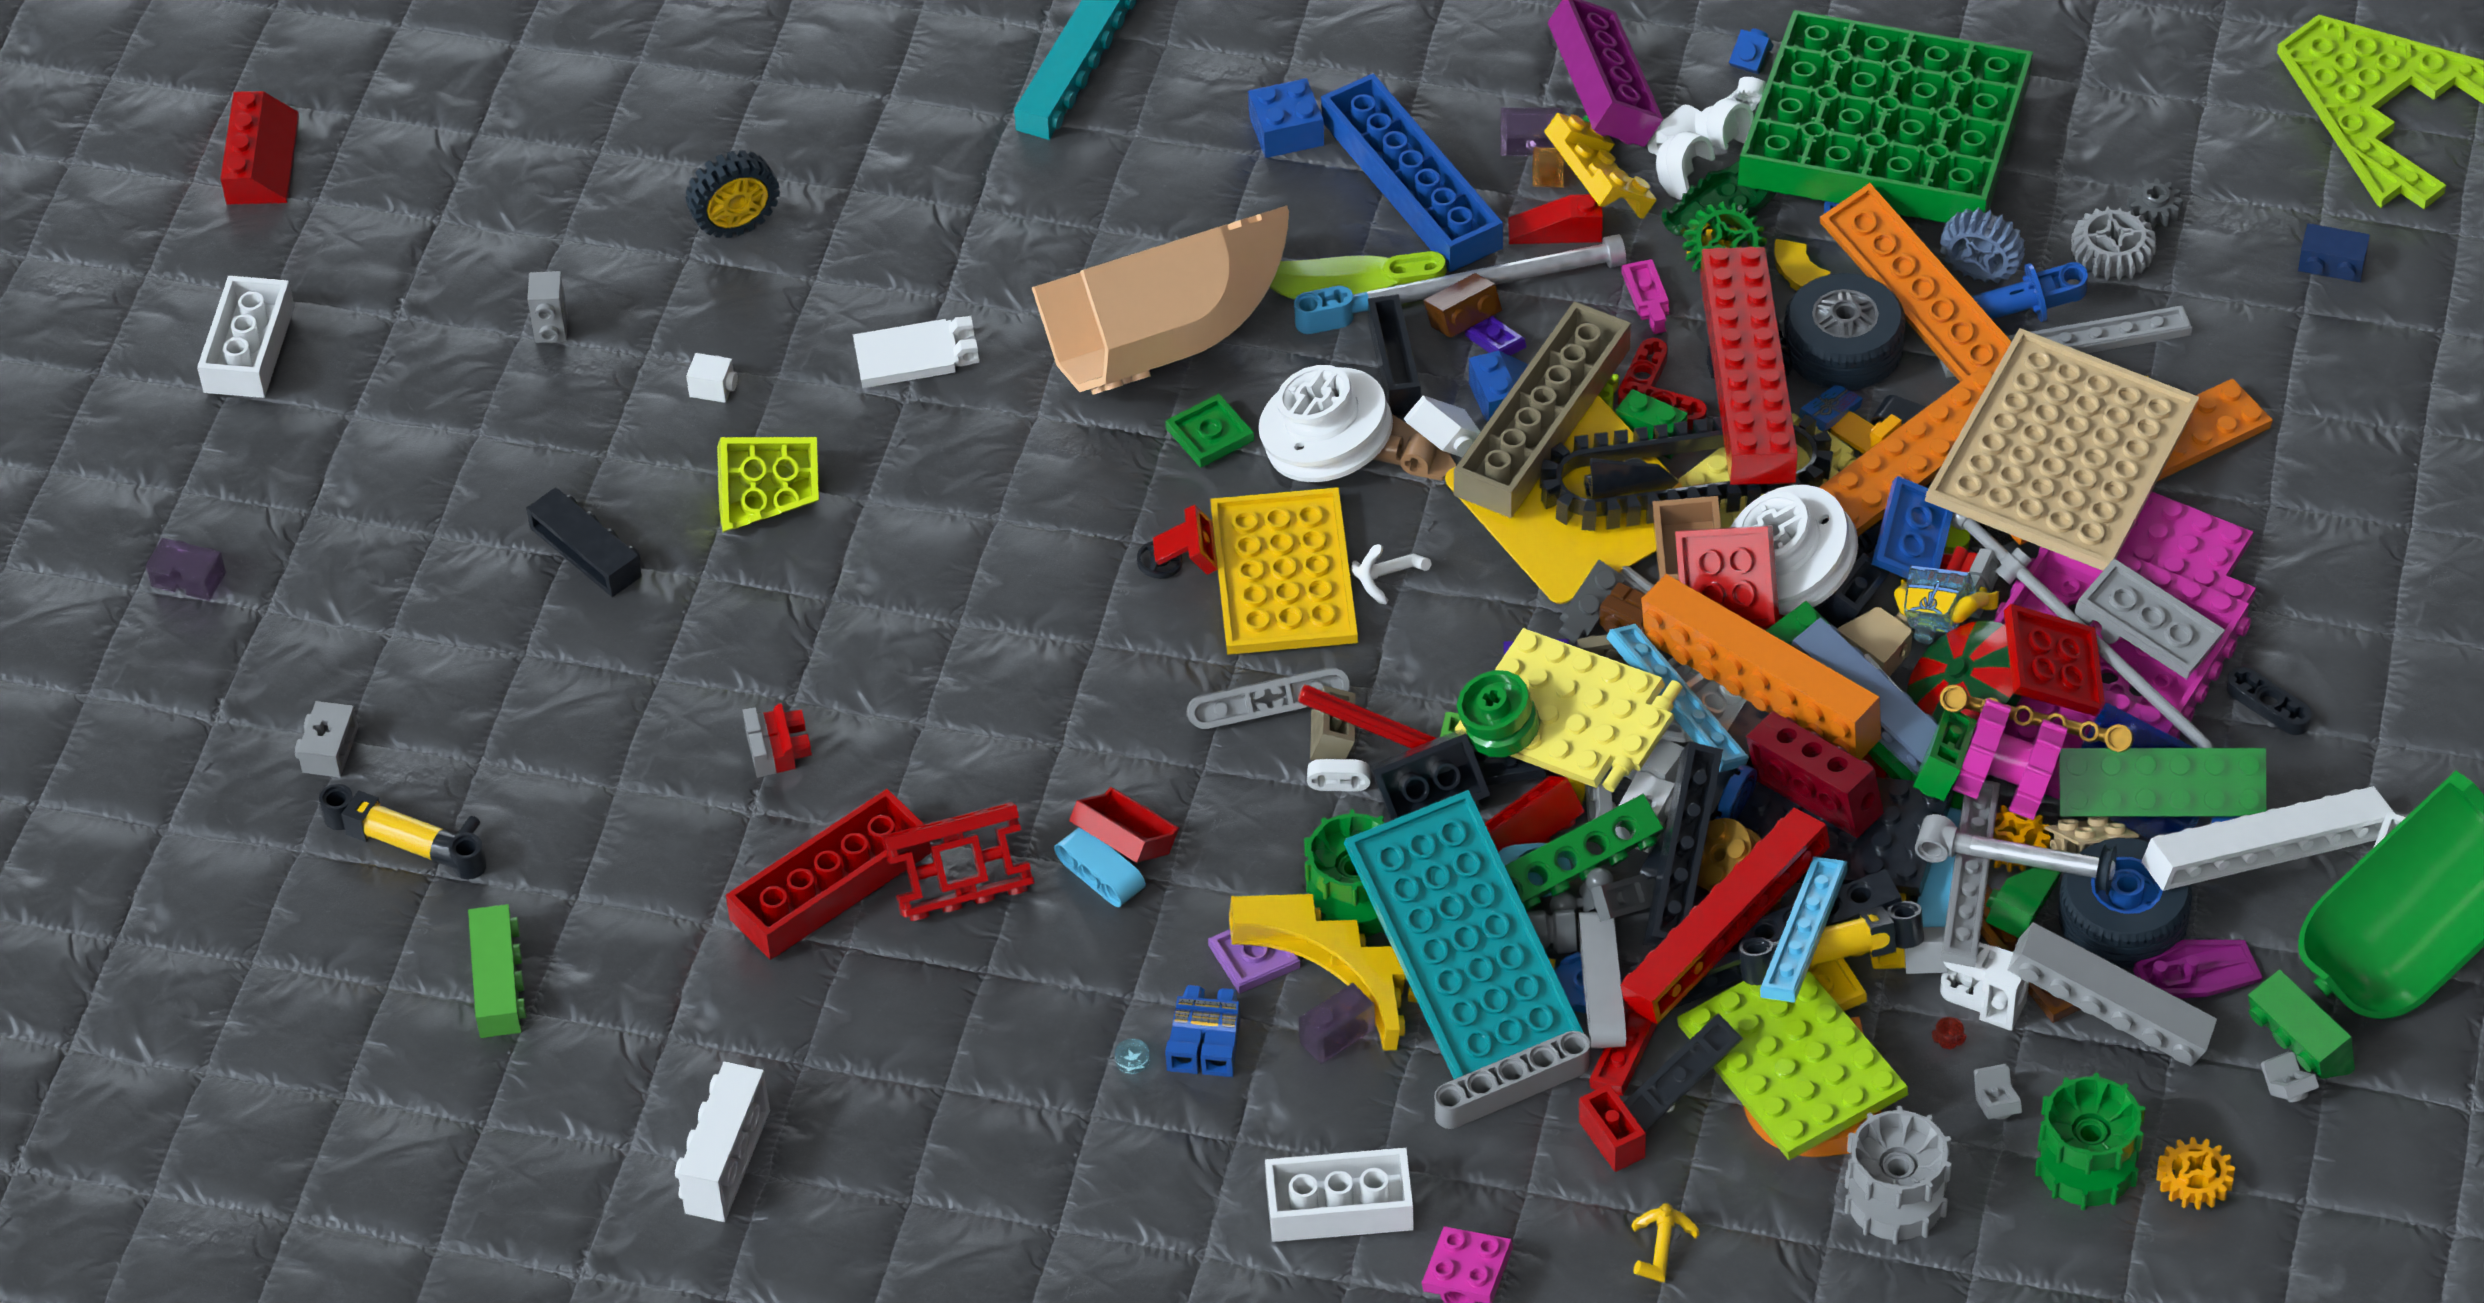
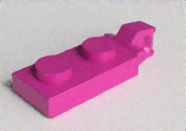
(1647, 293)

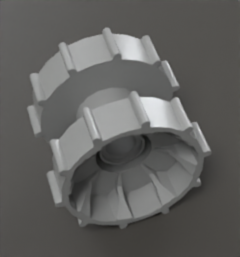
(1892, 1146)

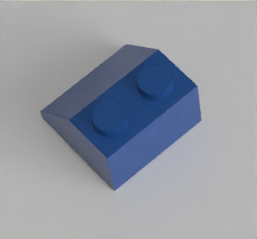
(1492, 379)

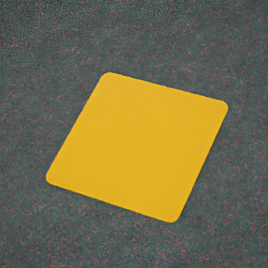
(1562, 554)

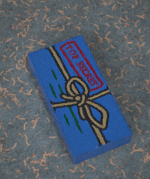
(1831, 406)

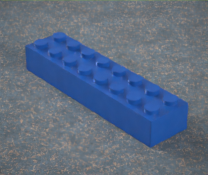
(1412, 172)

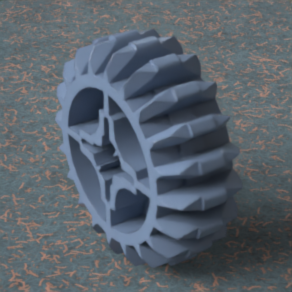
(1982, 245)

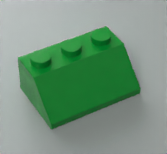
(2302, 1027)

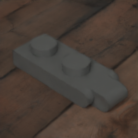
(1585, 605)
(1623, 896)

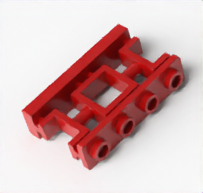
(951, 833)

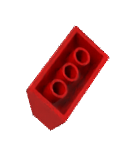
(258, 149)

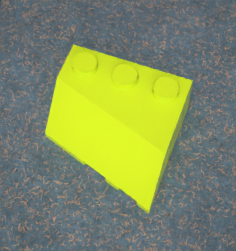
(765, 477)

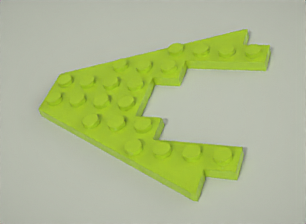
(2357, 70)

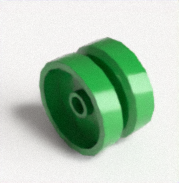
(1498, 713)

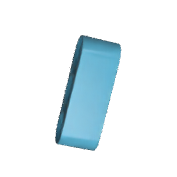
(1100, 867)

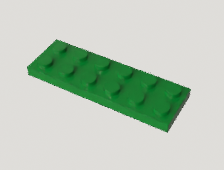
(2162, 782)

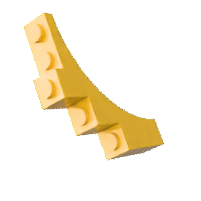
(1296, 927)

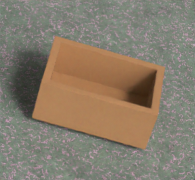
(1677, 516)

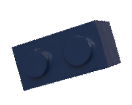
(2333, 252)

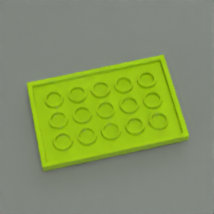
(1799, 1063)

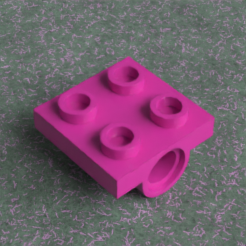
(1467, 1266)

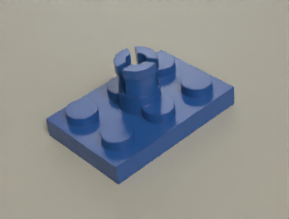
(1911, 530)

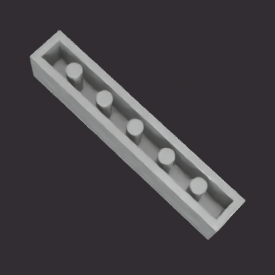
(2112, 994)

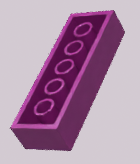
(1605, 71)

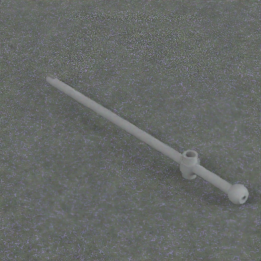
(2015, 566)

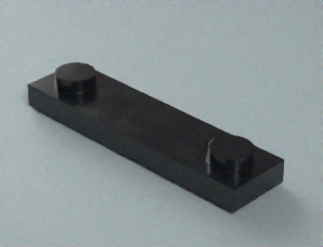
(1682, 1071)

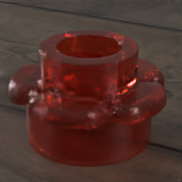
(1949, 1026)

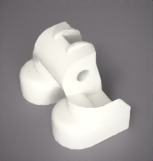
(1694, 133)

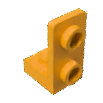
(1861, 433)

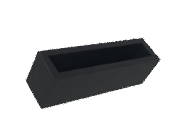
(1393, 353)
(584, 541)

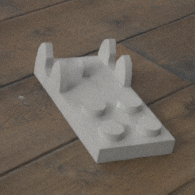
(2148, 619)

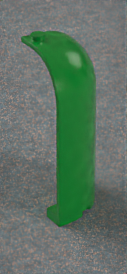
(2405, 909)

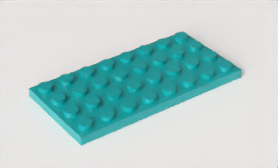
(1461, 934)

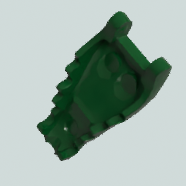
(1713, 189)

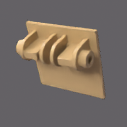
(2076, 835)

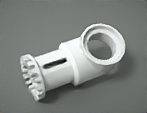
(1749, 91)

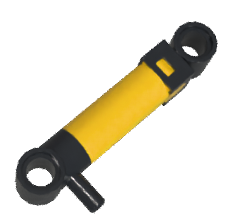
(366, 818)
(1873, 933)

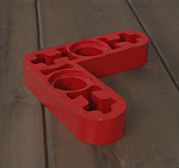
(1647, 386)

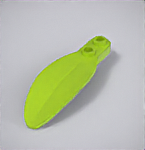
(1356, 272)

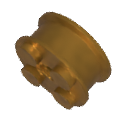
(1724, 847)

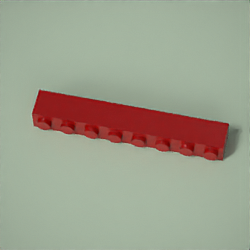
(1724, 915)

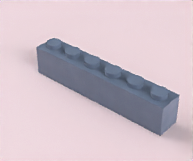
(1904, 726)

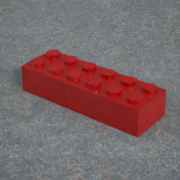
(822, 876)

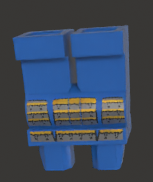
(1207, 1021)

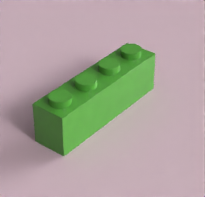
(495, 972)

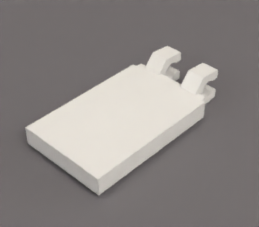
(915, 351)

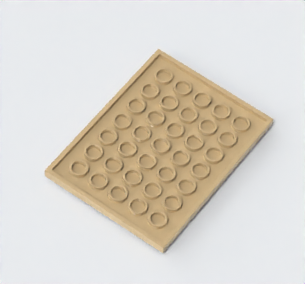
(2062, 449)

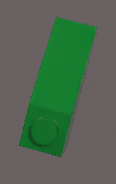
(1945, 754)
(2021, 899)

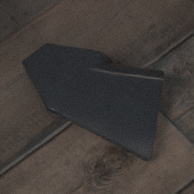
(1626, 477)

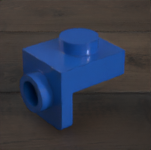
(1751, 50)

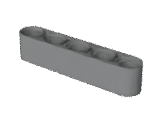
(1601, 981)
(1527, 1075)

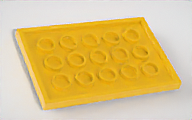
(1283, 571)

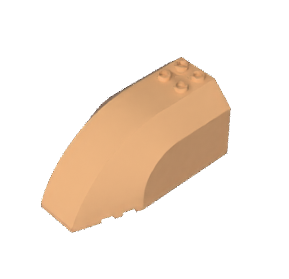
(1160, 302)

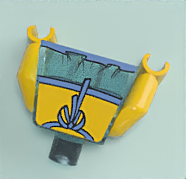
(1940, 600)

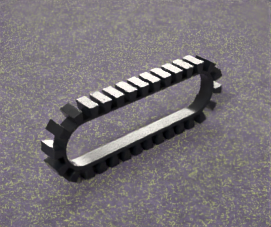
(1563, 462)

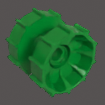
(1333, 876)
(2094, 1112)

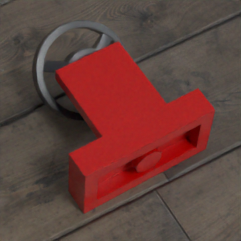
(1193, 536)

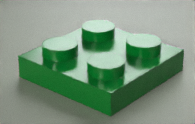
(1209, 430)

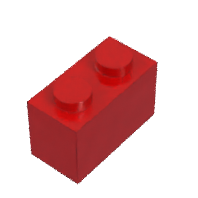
(1612, 1127)

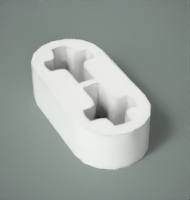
(1338, 775)

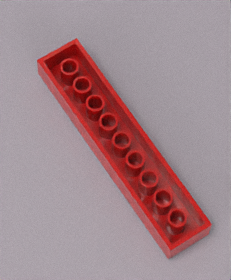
(1748, 366)

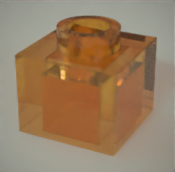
(1547, 167)

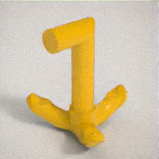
(1665, 1218)

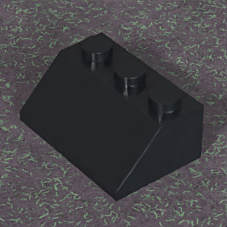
(1429, 775)

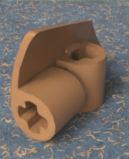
(1415, 453)

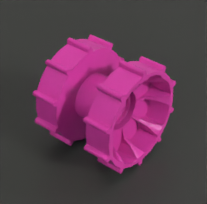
(2010, 759)

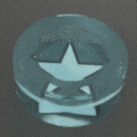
(1132, 1056)

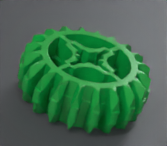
(1717, 220)

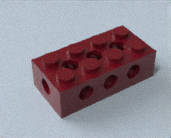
(1815, 774)

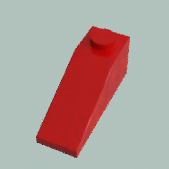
(1560, 221)

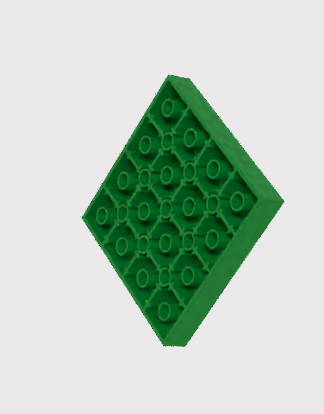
(1886, 109)

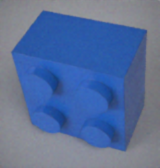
(1286, 118)

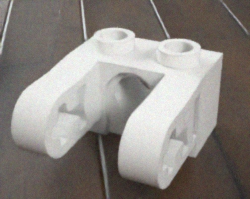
(1996, 991)

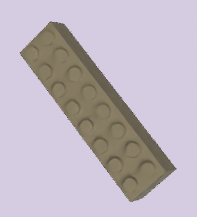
(1542, 409)

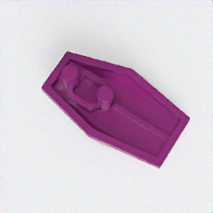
(2200, 968)

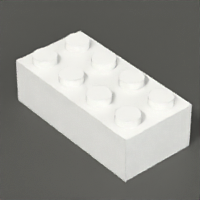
(246, 336)
(723, 1141)
(1339, 1194)

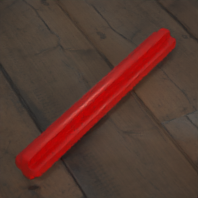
(1362, 717)

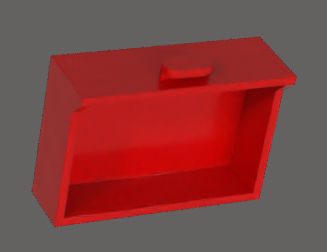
(1125, 825)

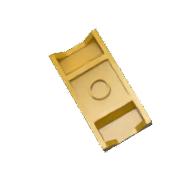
(1595, 166)

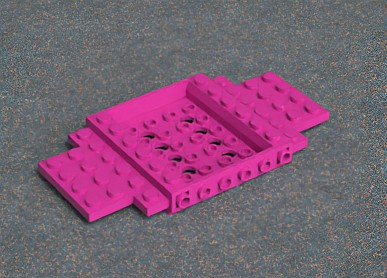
(2181, 554)

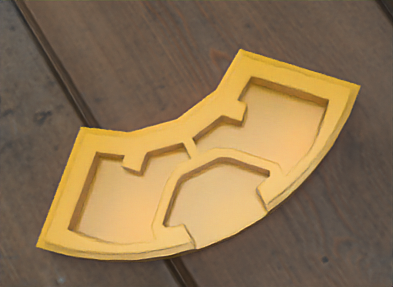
(1795, 264)

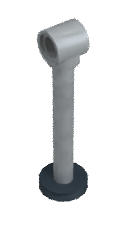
(1942, 838)

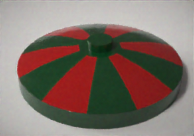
(1969, 657)

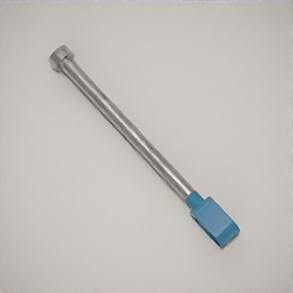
(1335, 306)

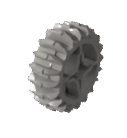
(2113, 243)

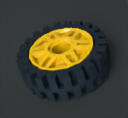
(732, 194)

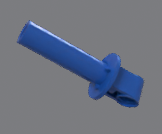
(2037, 291)

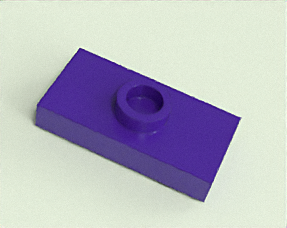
(1495, 336)

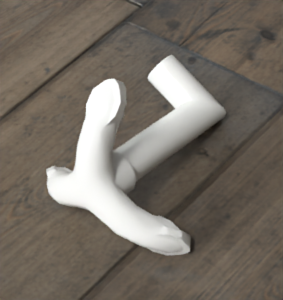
(1369, 571)

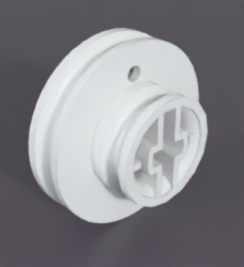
(1325, 423)
(1809, 555)

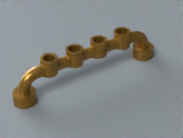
(2117, 737)

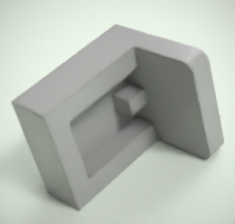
(2286, 1079)
(1995, 1092)

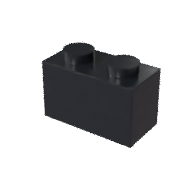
(1854, 592)

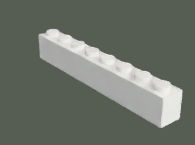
(2265, 838)

